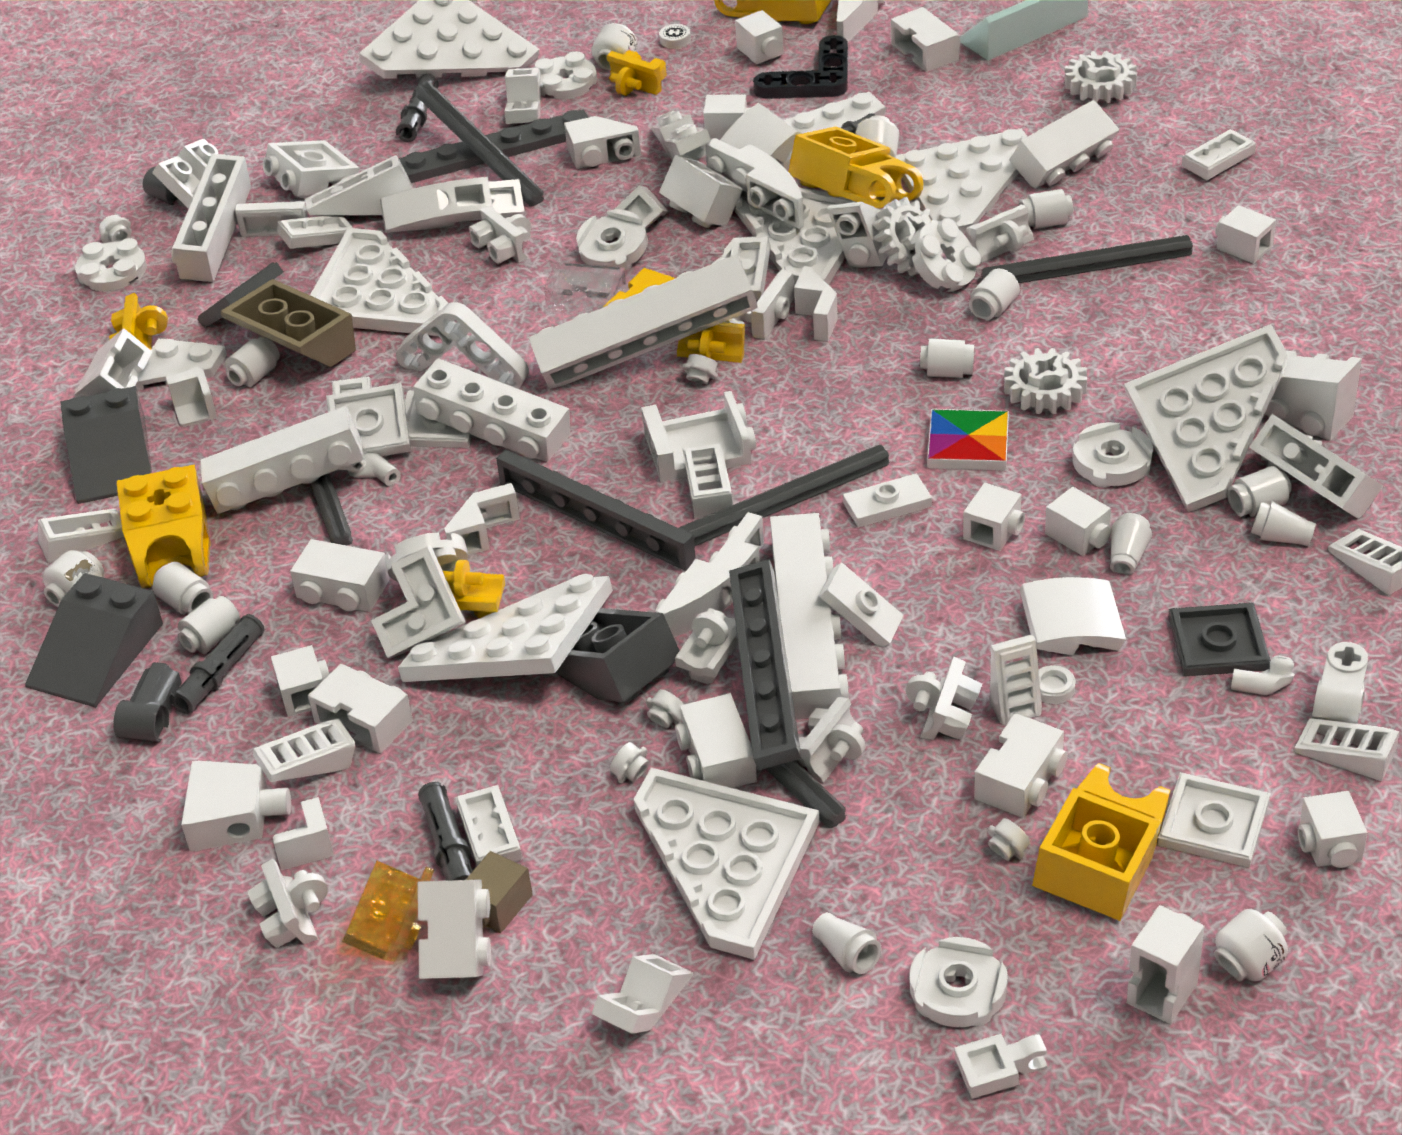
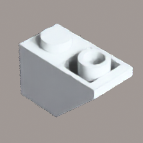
(600, 141)
(856, 233)

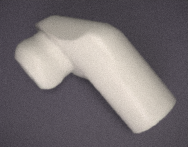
(375, 467)
(1267, 682)

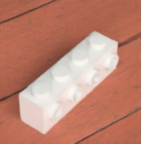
(211, 218)
(492, 410)
(281, 460)

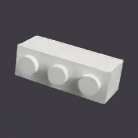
(1064, 145)

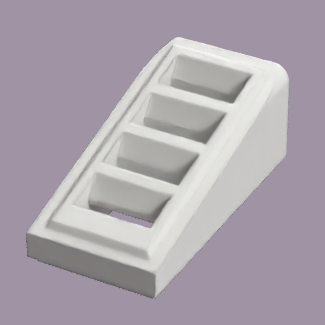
(709, 482)
(68, 532)
(1377, 572)
(1015, 684)
(321, 750)
(1360, 760)

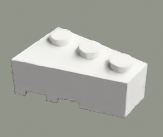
(1316, 394)

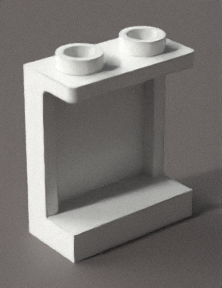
(719, 426)

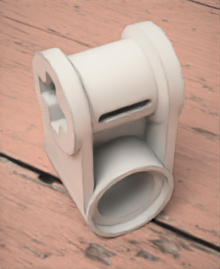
(1342, 684)

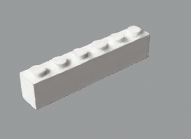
(643, 322)
(805, 617)

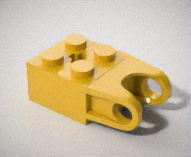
(780, 10)
(851, 167)
(164, 521)
(1100, 845)

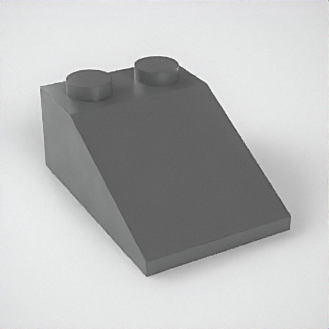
(105, 441)
(94, 639)
(620, 654)

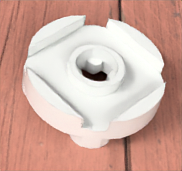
(580, 72)
(945, 238)
(622, 253)
(124, 254)
(1130, 449)
(446, 551)
(958, 1005)

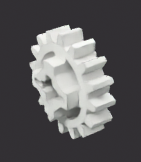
(1100, 76)
(897, 225)
(1045, 380)

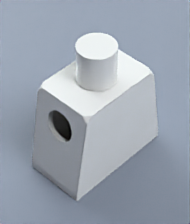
(228, 804)

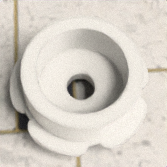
(114, 229)
(700, 368)
(664, 708)
(629, 763)
(1008, 840)

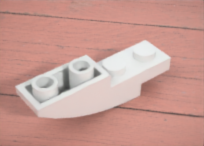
(680, 136)
(761, 176)
(449, 202)
(708, 583)

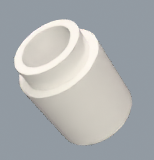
(1048, 208)
(994, 294)
(947, 358)
(252, 362)
(1259, 487)
(180, 587)
(207, 624)

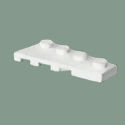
(834, 115)

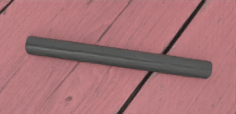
(478, 142)
(1097, 259)
(789, 493)

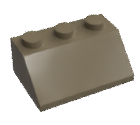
(295, 321)

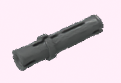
(415, 113)
(208, 674)
(450, 850)

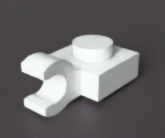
(994, 1066)

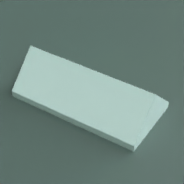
(1021, 25)

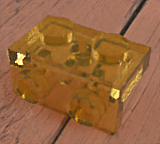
(386, 913)

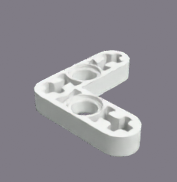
(456, 335)

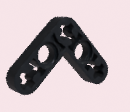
(823, 82)

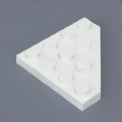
(447, 39)
(964, 176)
(792, 248)
(376, 285)
(1208, 411)
(516, 640)
(725, 853)

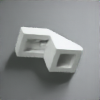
(523, 95)
(818, 300)
(483, 511)
(645, 994)

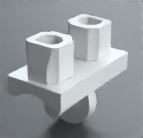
(1001, 233)
(501, 235)
(708, 645)
(938, 696)
(831, 738)
(292, 900)

